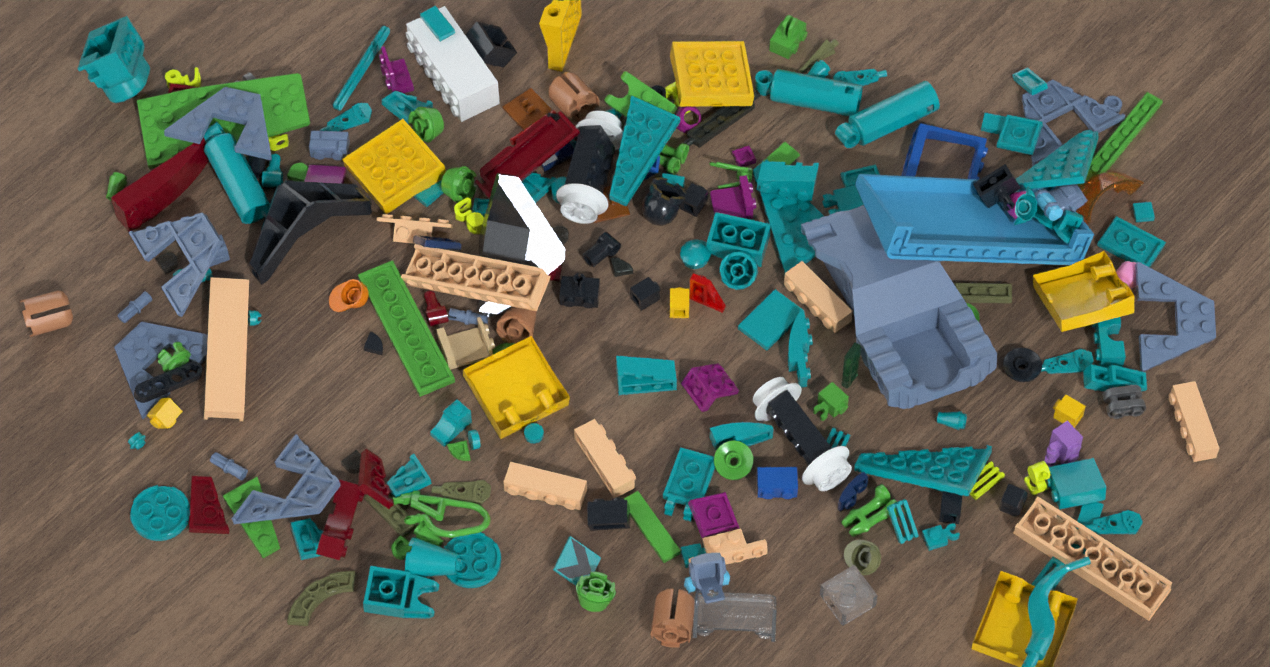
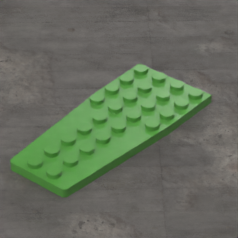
(282, 105)

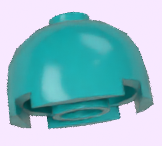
(731, 273)

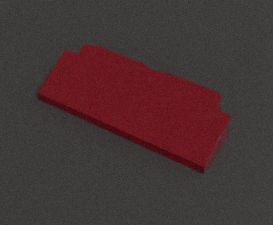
(530, 152)

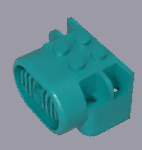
(116, 60)

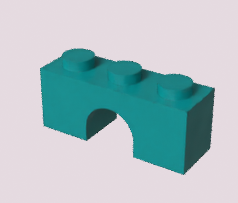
(1108, 351)

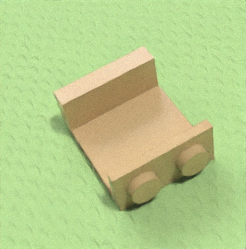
(466, 346)

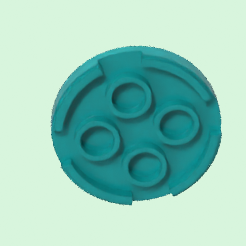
(160, 513)
(480, 560)

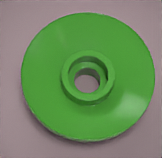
(731, 450)

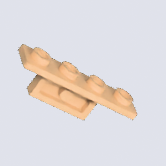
(406, 229)
(733, 546)

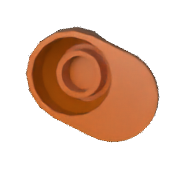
(348, 295)

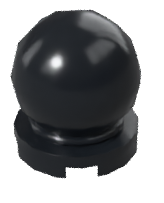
(662, 201)

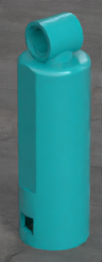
(810, 91)
(889, 115)
(235, 175)

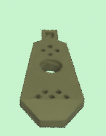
(470, 494)

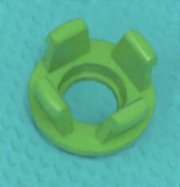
(179, 358)

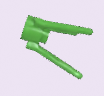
(741, 171)

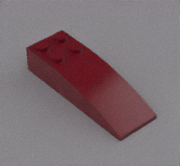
(159, 187)

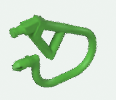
(417, 500)

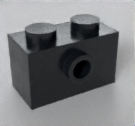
(608, 514)

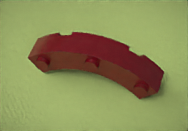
(338, 525)

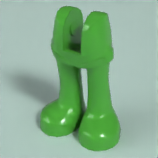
(678, 157)
(881, 498)

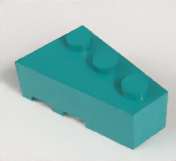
(788, 180)
(645, 375)

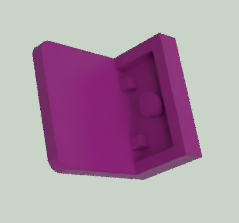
(735, 200)

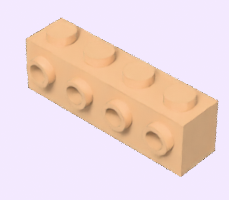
(818, 297)
(1193, 421)
(604, 458)
(545, 486)

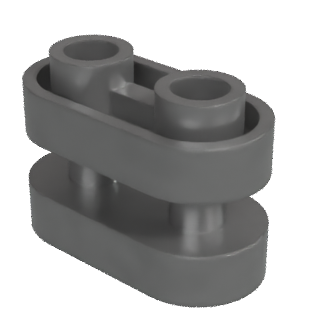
(1124, 401)

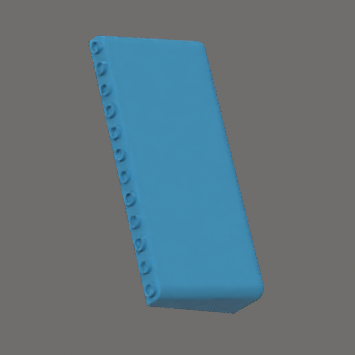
(952, 223)

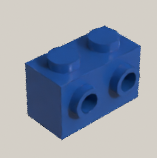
(777, 482)

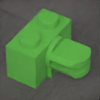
(788, 36)

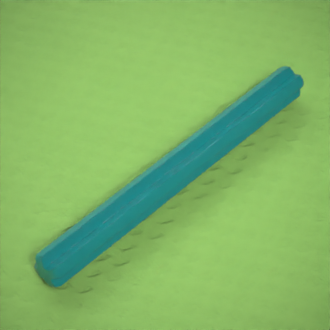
(361, 68)

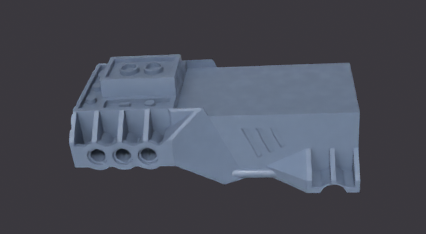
(906, 312)

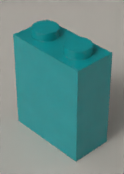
(1076, 483)

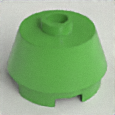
(426, 123)
(459, 183)
(595, 591)

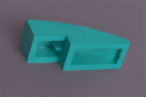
(1104, 378)
(744, 432)

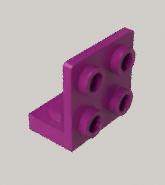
(396, 73)
(707, 384)

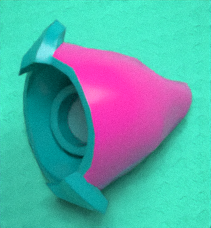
(1025, 206)

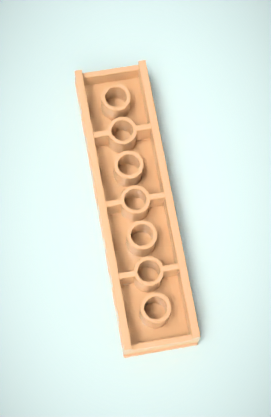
(477, 277)
(226, 348)
(1107, 569)

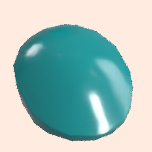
(695, 254)

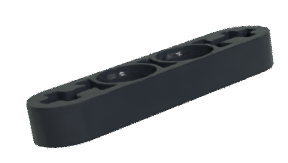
(166, 379)

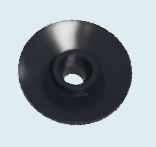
(1022, 358)

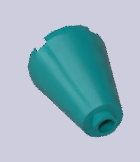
(431, 560)

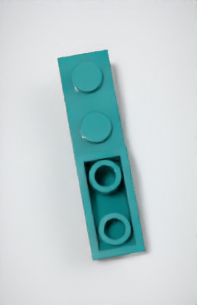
(799, 347)

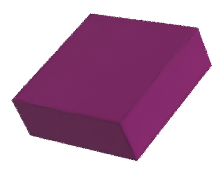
(744, 156)

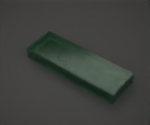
(851, 365)

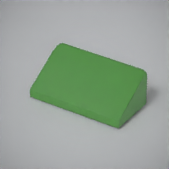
(783, 153)

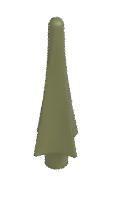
(823, 52)

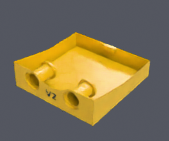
(559, 28)
(712, 73)
(394, 166)
(1084, 293)
(516, 387)
(1007, 625)

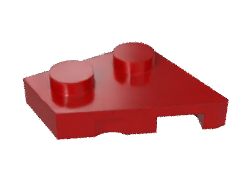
(704, 292)

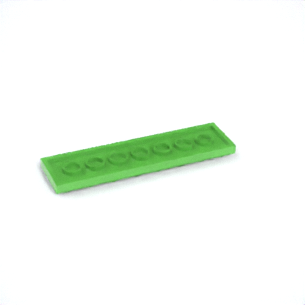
(406, 329)

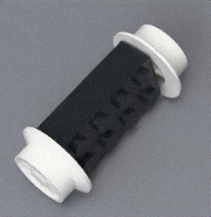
(583, 190)
(825, 464)

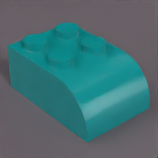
(738, 234)

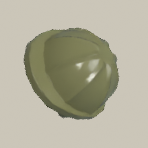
(863, 555)

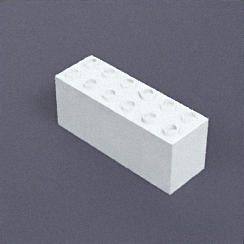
(454, 68)

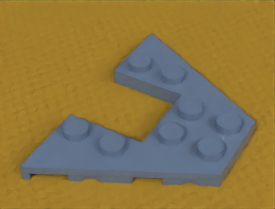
(1058, 101)
(231, 106)
(199, 244)
(1192, 315)
(142, 348)
(307, 496)

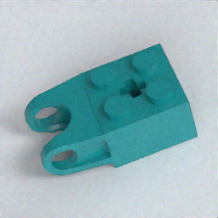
(403, 594)

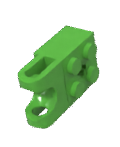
(640, 91)

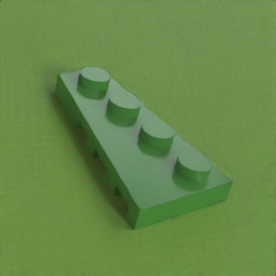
(260, 532)

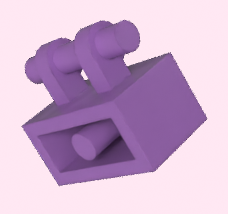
(1063, 445)

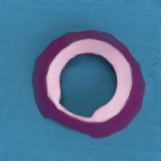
(683, 126)

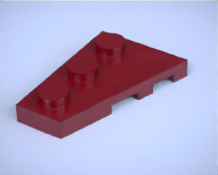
(372, 478)
(205, 508)

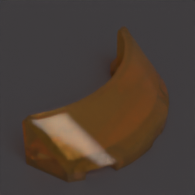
(1100, 184)

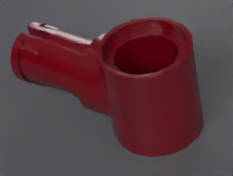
(435, 312)

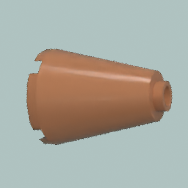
(516, 324)

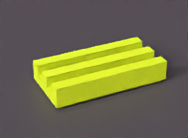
(994, 471)

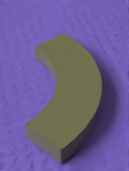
(317, 593)

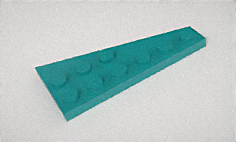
(642, 142)

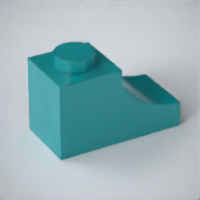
(453, 421)

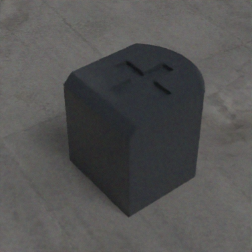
(1013, 500)

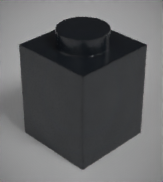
(695, 199)
(645, 293)
(950, 508)

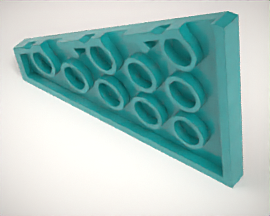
(1063, 166)
(786, 217)
(949, 470)

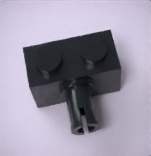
(997, 188)
(579, 291)

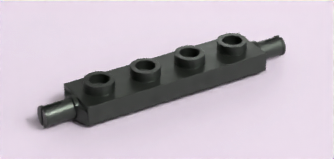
(717, 123)

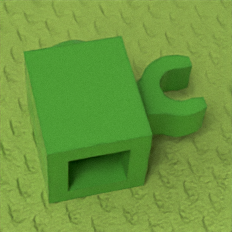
(831, 401)

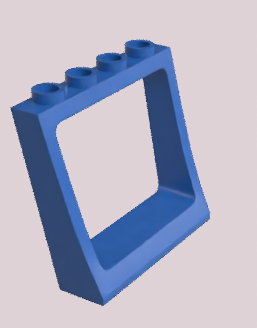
(925, 132)

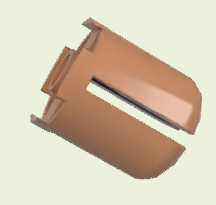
(572, 96)
(49, 322)
(680, 626)

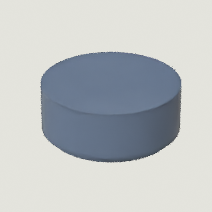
(1113, 103)

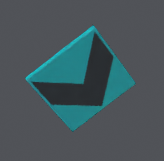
(576, 561)

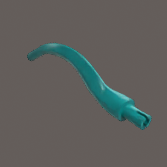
(1041, 615)

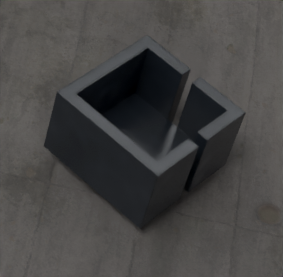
(488, 42)

